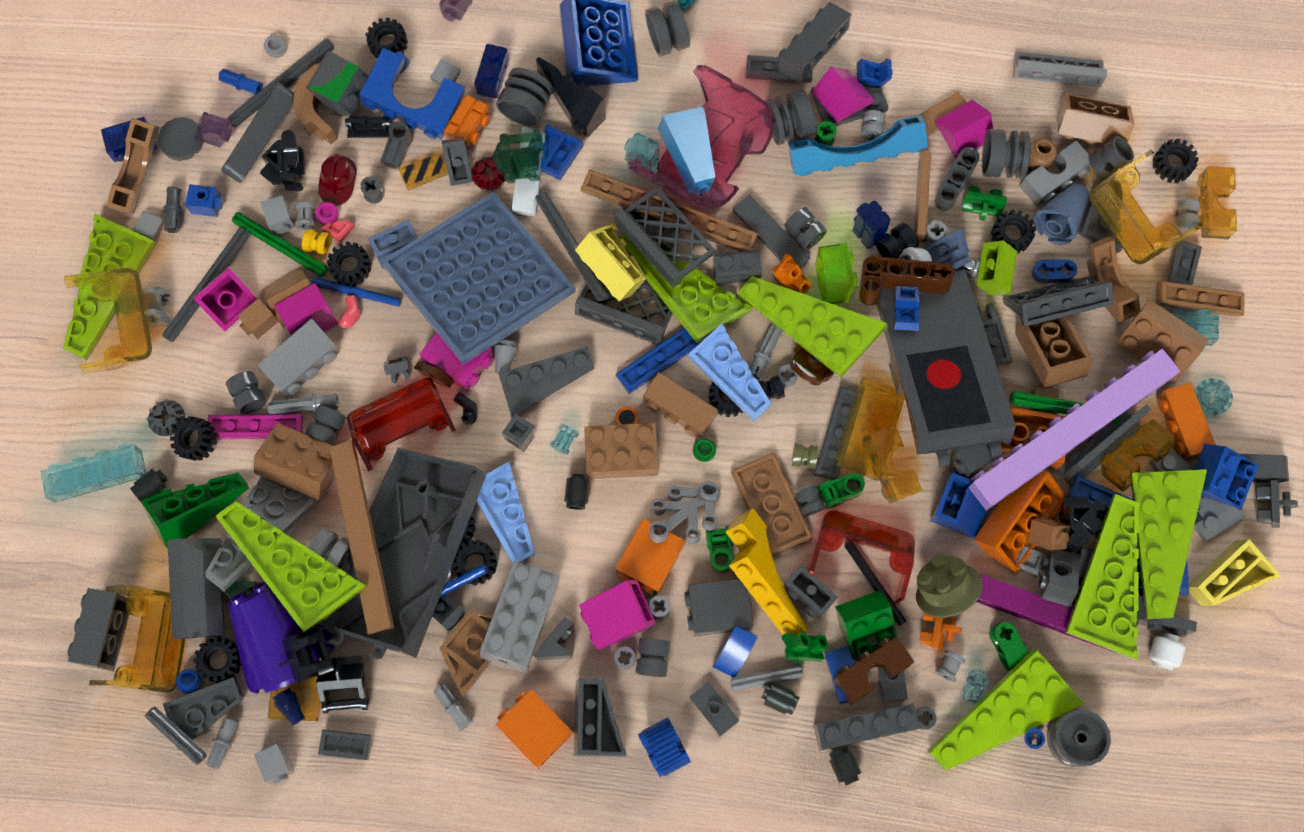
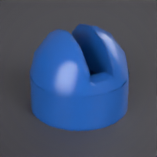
(1040, 738)

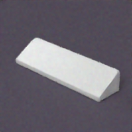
(526, 190)

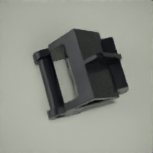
(284, 162)
(1083, 520)
(301, 657)
(347, 676)

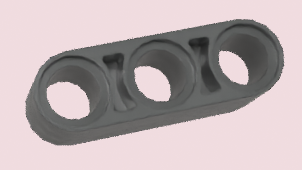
(961, 170)
(1270, 467)

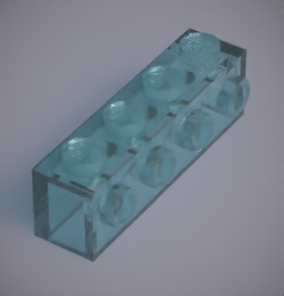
(93, 473)

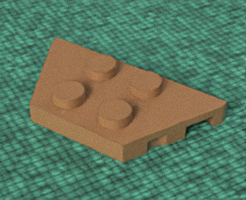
(463, 648)

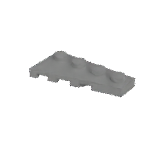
(1215, 514)

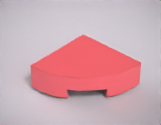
(338, 229)

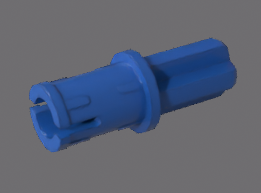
(240, 81)

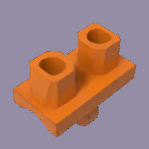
(790, 275)
(936, 637)

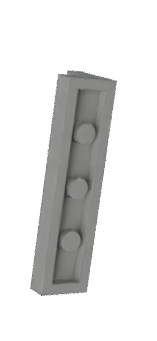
(1077, 73)

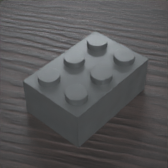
(99, 630)

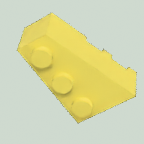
(611, 262)
(1232, 573)

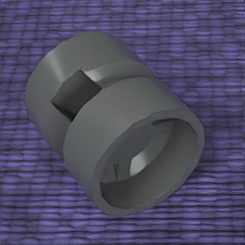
(1111, 157)
(800, 222)
(246, 393)
(326, 424)
(652, 657)

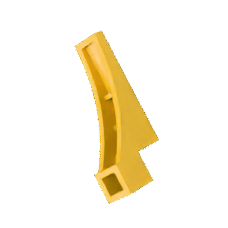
(758, 572)

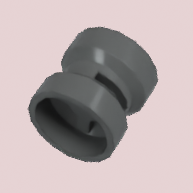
(810, 501)

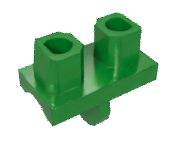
(983, 203)
(804, 647)

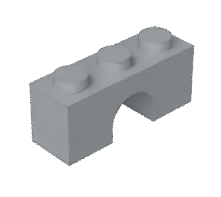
(1042, 185)

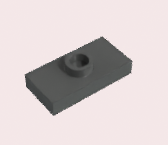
(894, 688)
(714, 709)
(345, 744)

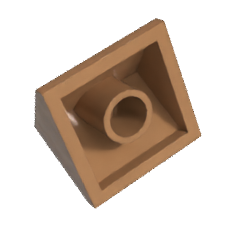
(285, 288)

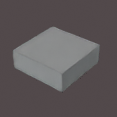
(445, 70)
(149, 225)
(1033, 562)

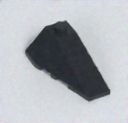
(579, 102)

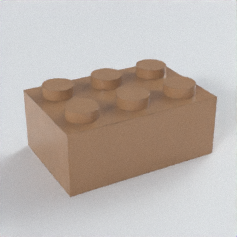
(1093, 119)
(1158, 329)
(1054, 350)
(621, 450)
(295, 461)

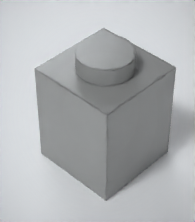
(278, 215)
(274, 764)

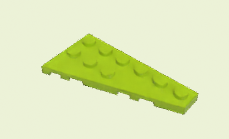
(823, 329)

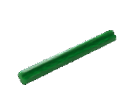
(280, 244)
(1044, 403)

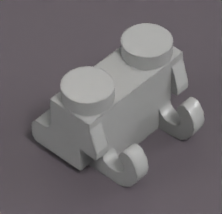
(153, 306)

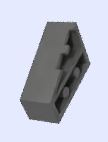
(595, 723)

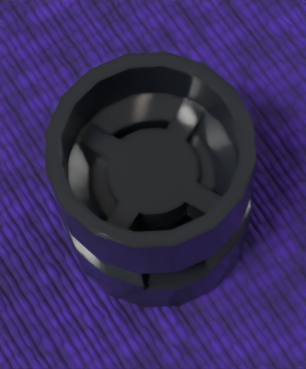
(893, 244)

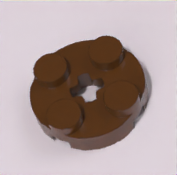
(806, 369)

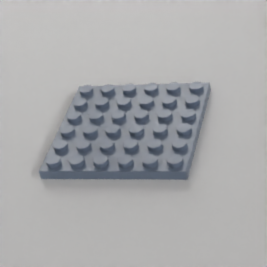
(478, 277)

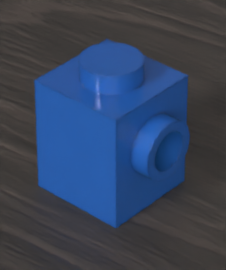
(204, 200)

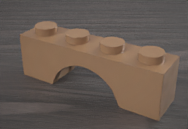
(138, 152)

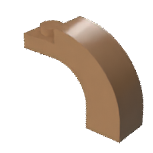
(306, 109)
(1104, 267)

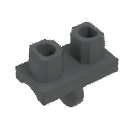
(1272, 514)

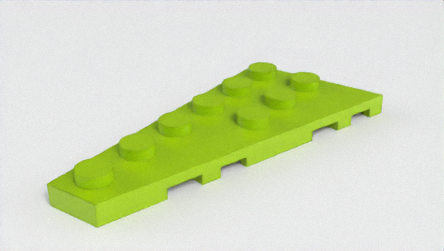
(109, 249)
(696, 300)
(1166, 526)
(297, 576)
(1110, 589)
(1018, 702)

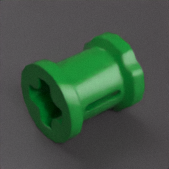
(822, 129)

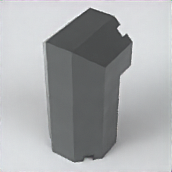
(193, 597)

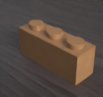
(679, 406)

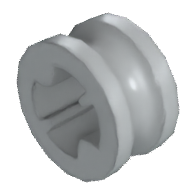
(781, 371)
(617, 656)

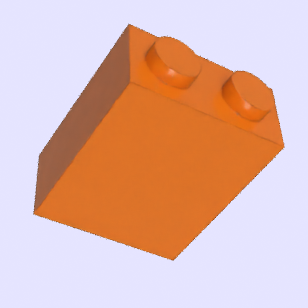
(649, 561)
(533, 728)

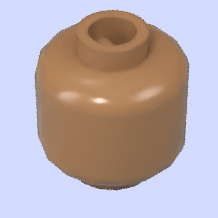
(1042, 153)

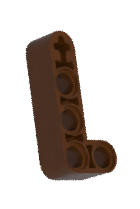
(892, 272)

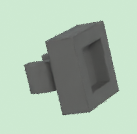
(395, 366)

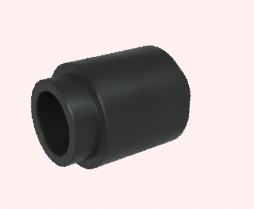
(149, 484)
(576, 492)
(780, 698)
(845, 765)

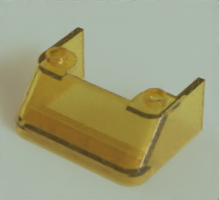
(1128, 220)
(125, 290)
(156, 654)

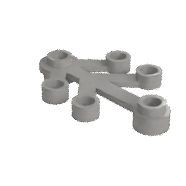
(685, 510)

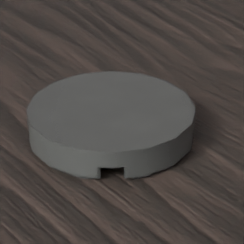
(178, 140)

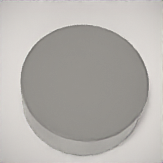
(275, 46)

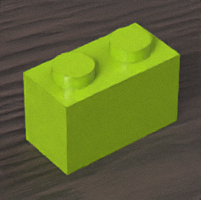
(996, 268)

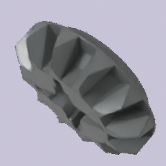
(157, 425)

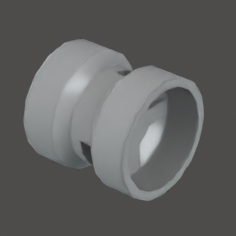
(873, 124)
(1188, 213)

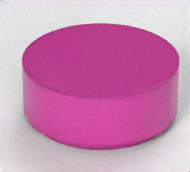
(326, 213)

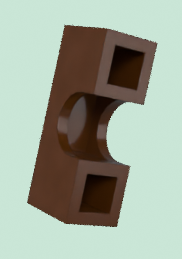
(890, 657)

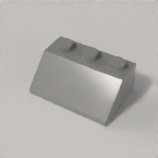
(299, 358)

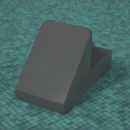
(457, 161)
(447, 613)
(550, 647)

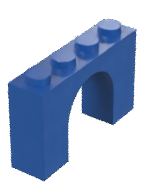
(431, 119)

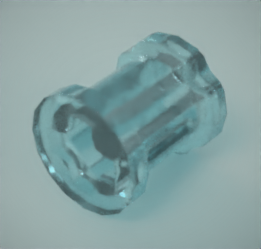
(564, 439)
(975, 686)

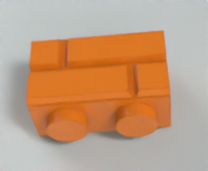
(468, 121)

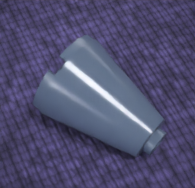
(1063, 214)

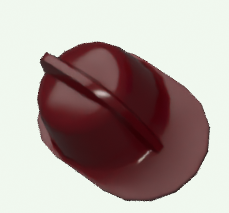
(337, 179)

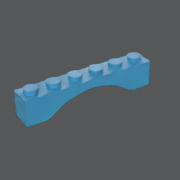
(903, 136)

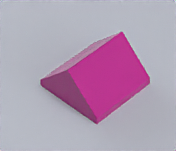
(841, 93)
(965, 127)
(225, 298)
(302, 307)

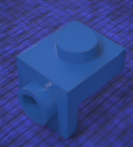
(874, 73)

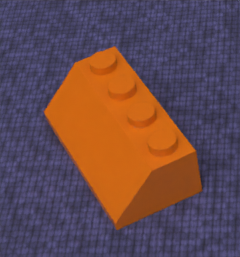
(1010, 522)

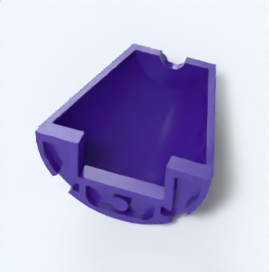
(259, 628)

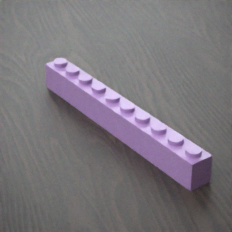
(1073, 429)

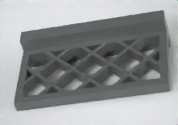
(651, 251)
(1060, 300)
(625, 321)
(1104, 443)

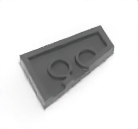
(879, 104)
(1093, 225)
(203, 707)

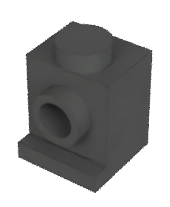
(519, 432)

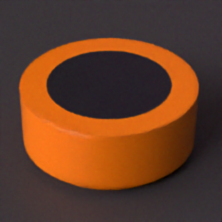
(626, 415)

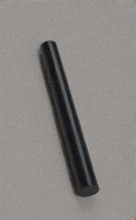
(873, 580)

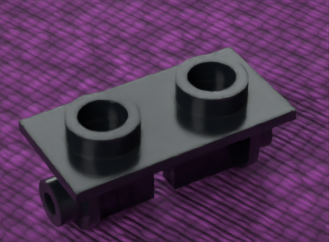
(368, 127)

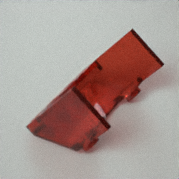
(396, 417)
(899, 543)

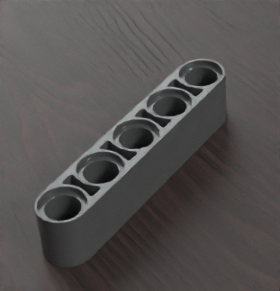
(258, 133)

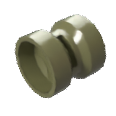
(805, 456)

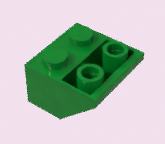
(866, 623)

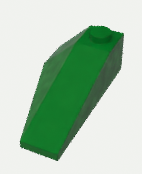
(187, 510)

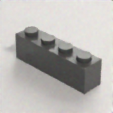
(814, 42)
(866, 727)

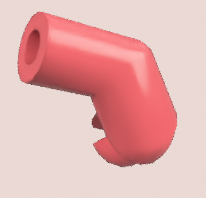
(352, 313)

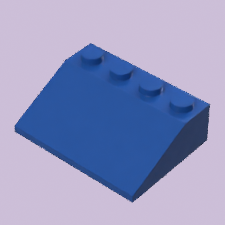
(598, 41)

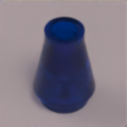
(289, 706)

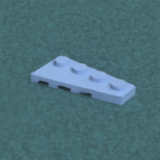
(726, 368)
(505, 513)

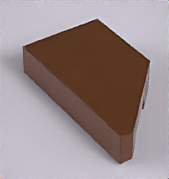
(435, 373)

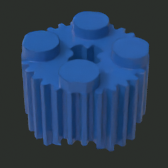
(664, 747)

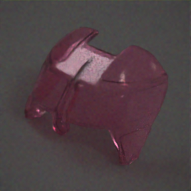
(736, 126)

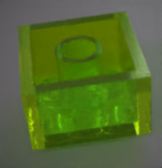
(835, 273)

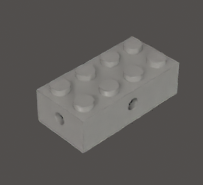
(519, 616)

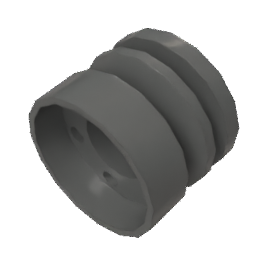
(524, 96)
(795, 116)
(1008, 154)

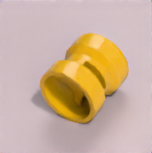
(316, 241)

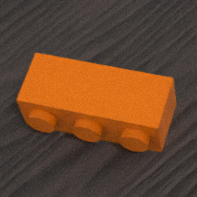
(1185, 420)

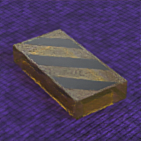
(423, 171)

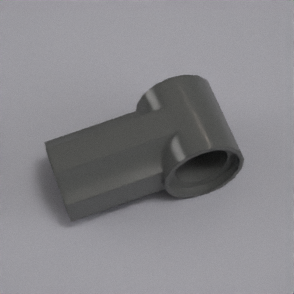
(396, 146)

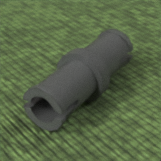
(172, 209)

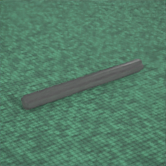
(285, 79)
(570, 245)
(217, 268)

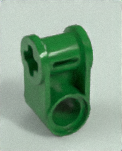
(840, 491)
(719, 545)
(1010, 648)

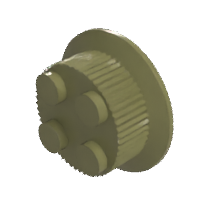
(947, 587)

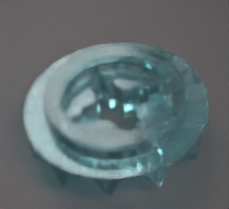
(1223, 394)

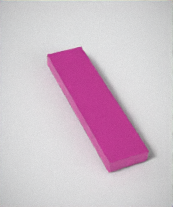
(252, 426)

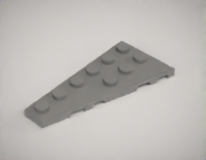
(274, 504)

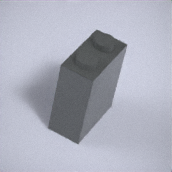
(718, 607)

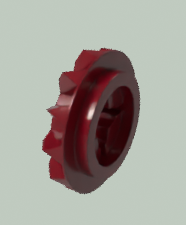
(481, 179)

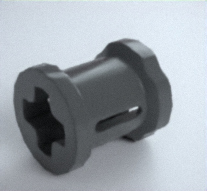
(372, 190)

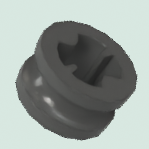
(929, 724)

